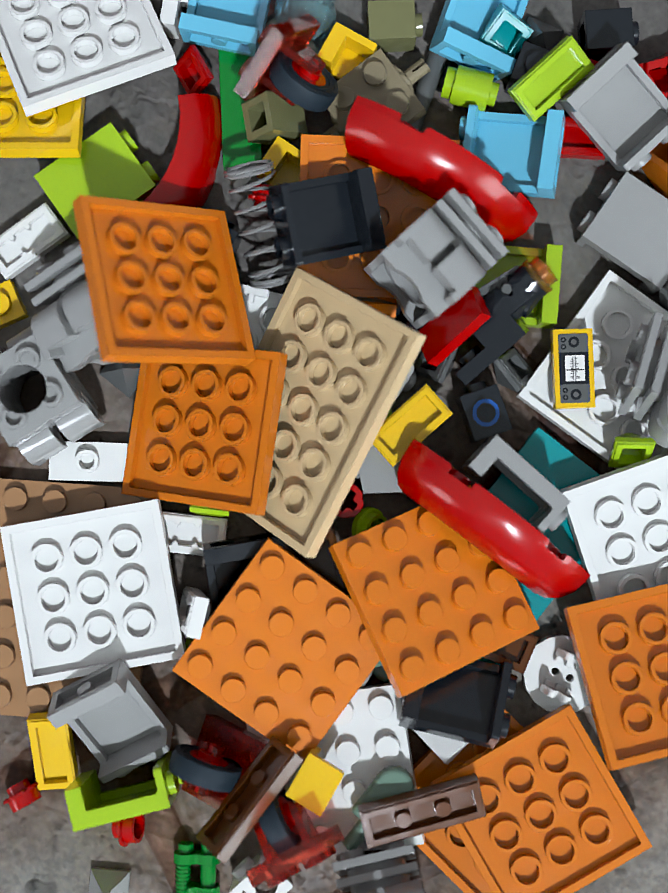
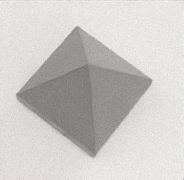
(109, 880)

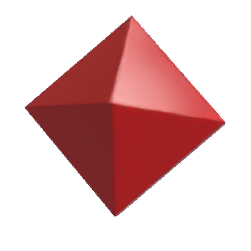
(193, 71)

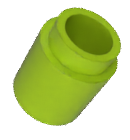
(469, 86)

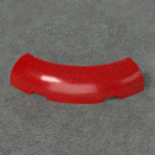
(195, 155)
(434, 165)
(488, 524)

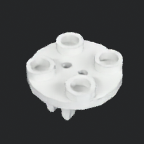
(551, 689)

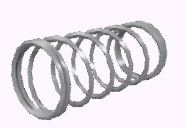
(248, 170)

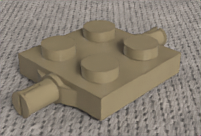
(380, 82)

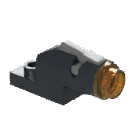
(507, 299)

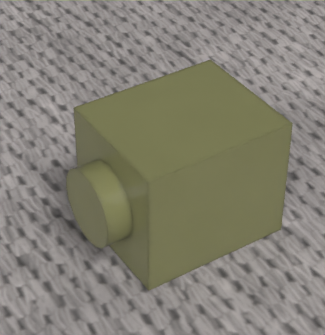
(393, 24)
(271, 117)

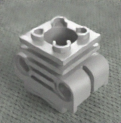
(437, 258)
(67, 324)
(648, 379)
(65, 407)
(379, 871)

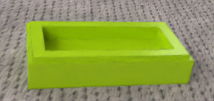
(550, 78)

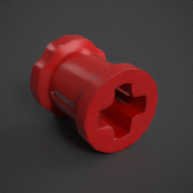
(358, 499)

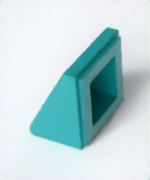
(506, 31)

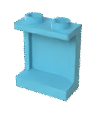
(225, 24)
(462, 26)
(517, 148)

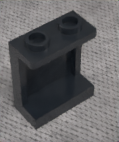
(326, 218)
(228, 559)
(464, 704)

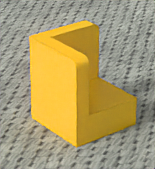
(345, 50)
(286, 162)
(315, 783)

